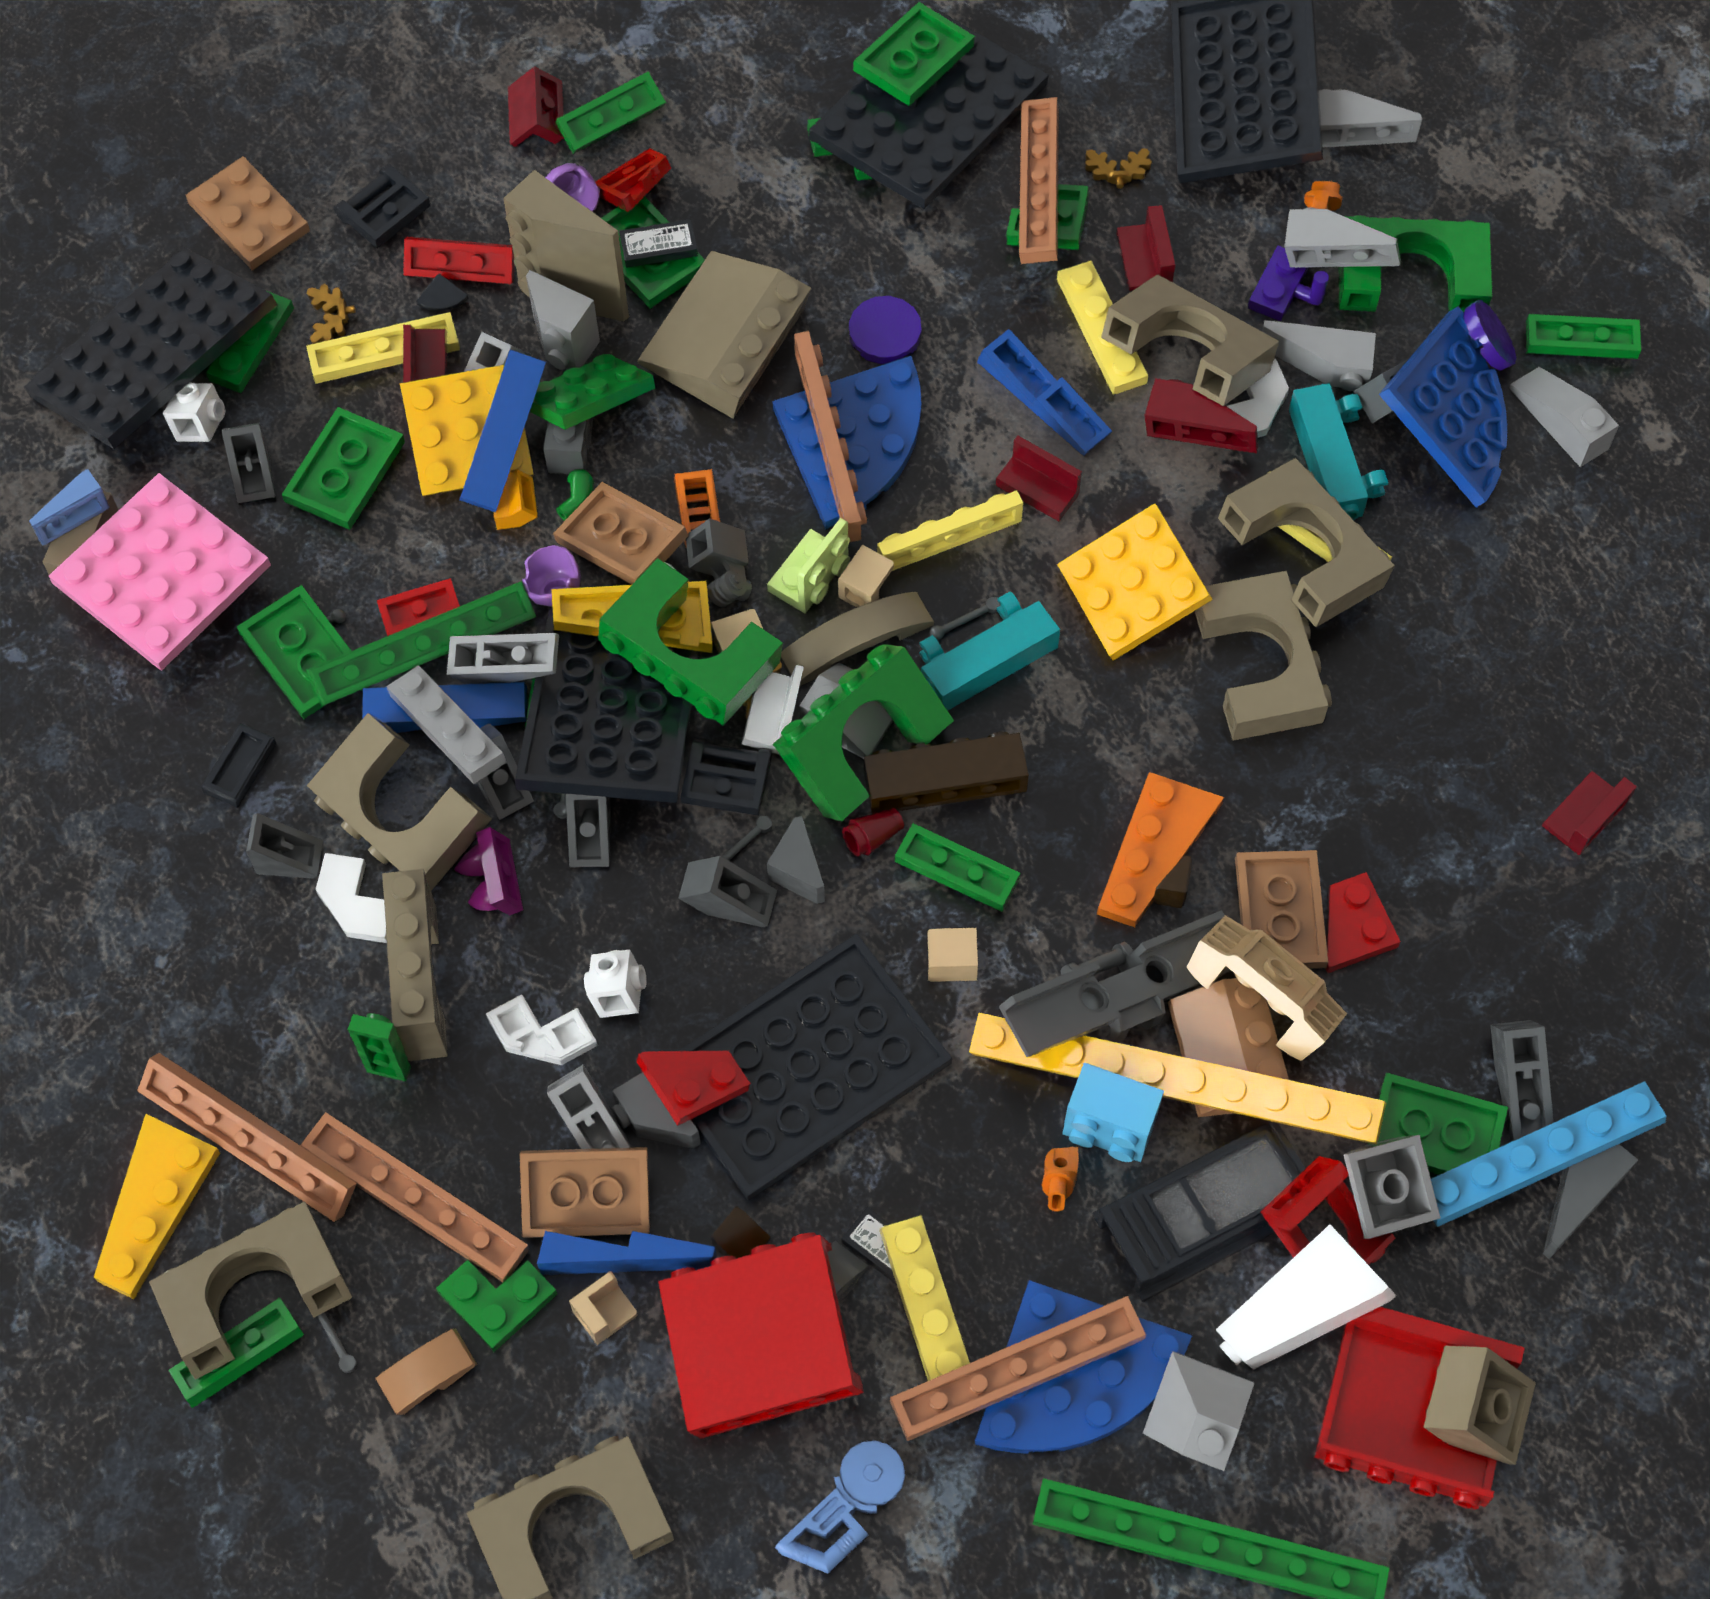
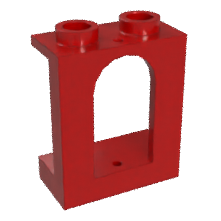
(1321, 1181)

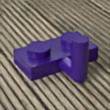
(1281, 284)

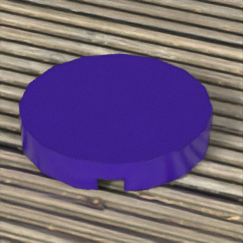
(1487, 327)
(885, 329)

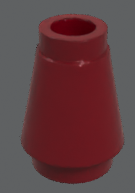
(871, 831)

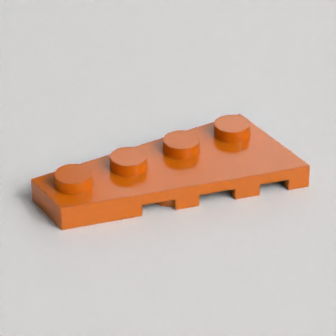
(1157, 838)

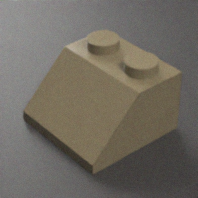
(1479, 1403)

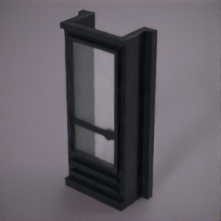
(1202, 1209)

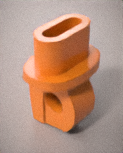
(1324, 196)
(1060, 1181)

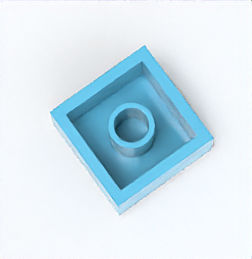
(1112, 1113)

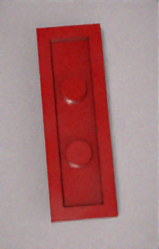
(459, 260)

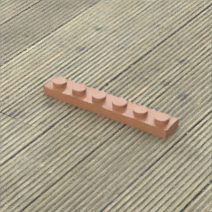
(1039, 181)
(826, 421)
(247, 1137)
(416, 1198)
(1017, 1368)

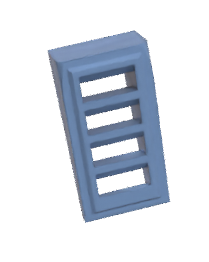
(70, 508)

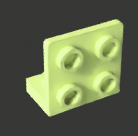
(811, 567)

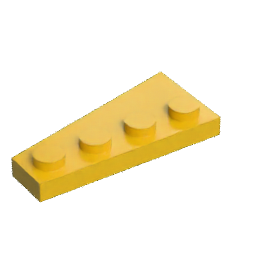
(581, 609)
(153, 1199)

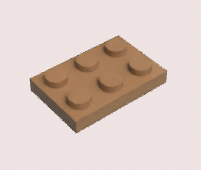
(247, 213)
(619, 533)
(1284, 900)
(585, 1191)

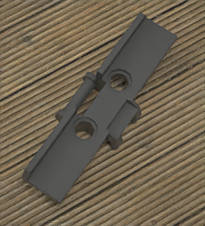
(1081, 1004)

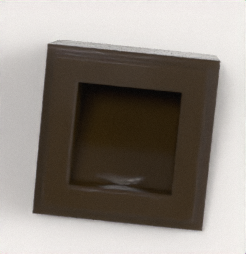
(1174, 887)
(738, 1235)

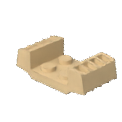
(1276, 975)

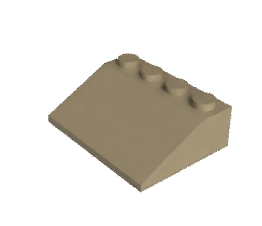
(565, 244)
(725, 330)

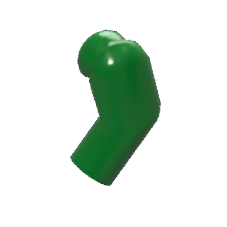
(581, 487)

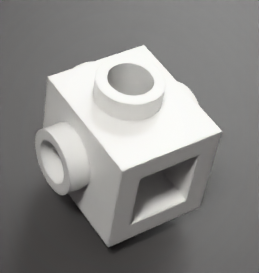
(194, 413)
(615, 983)

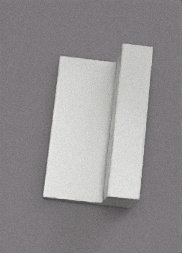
(771, 709)

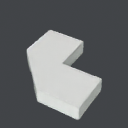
(1265, 400)
(339, 890)
(554, 1042)

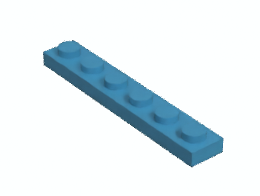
(1546, 1152)

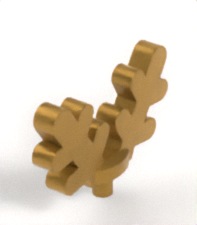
(1102, 170)
(329, 303)

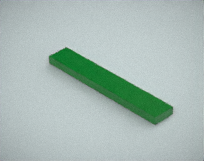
(419, 643)

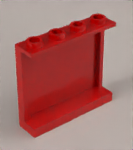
(757, 1336)
(1382, 1401)

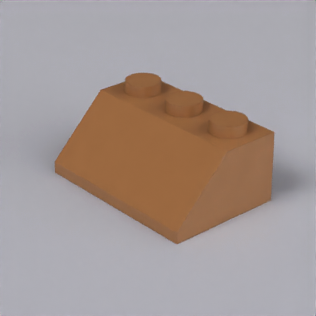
(1227, 1028)

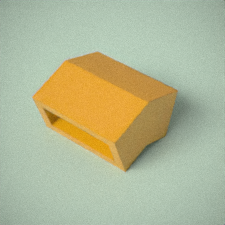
(517, 502)

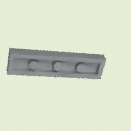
(446, 724)

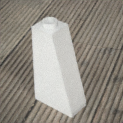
(1304, 1300)

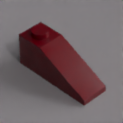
(1190, 417)

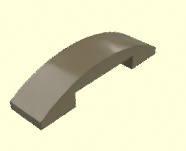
(856, 631)

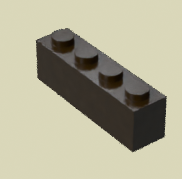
(946, 772)

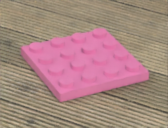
(160, 571)

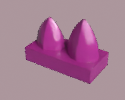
(495, 861)

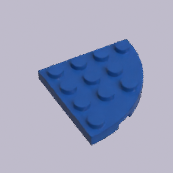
(1453, 406)
(880, 425)
(1085, 1401)

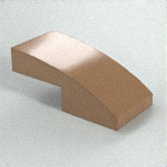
(426, 1370)

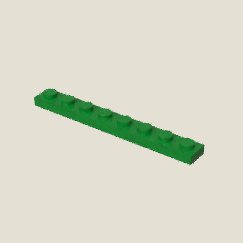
(1207, 1544)

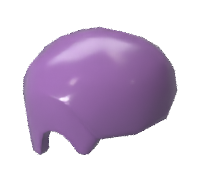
(577, 183)
(550, 569)

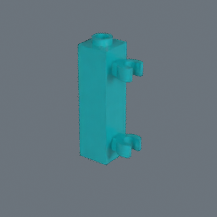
(1327, 447)
(991, 654)

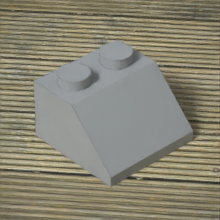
(563, 321)
(1391, 1185)

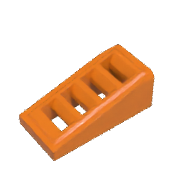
(695, 480)

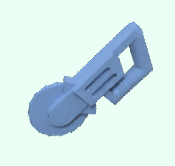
(868, 1478)

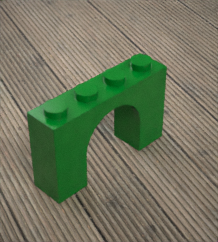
(1456, 246)
(712, 684)
(814, 742)

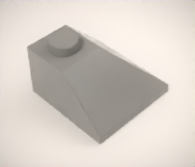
(864, 726)
(1198, 1410)

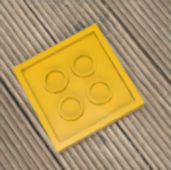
(447, 423)
(1134, 581)

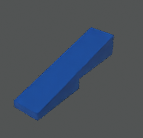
(1048, 398)
(502, 431)
(480, 702)
(644, 1253)

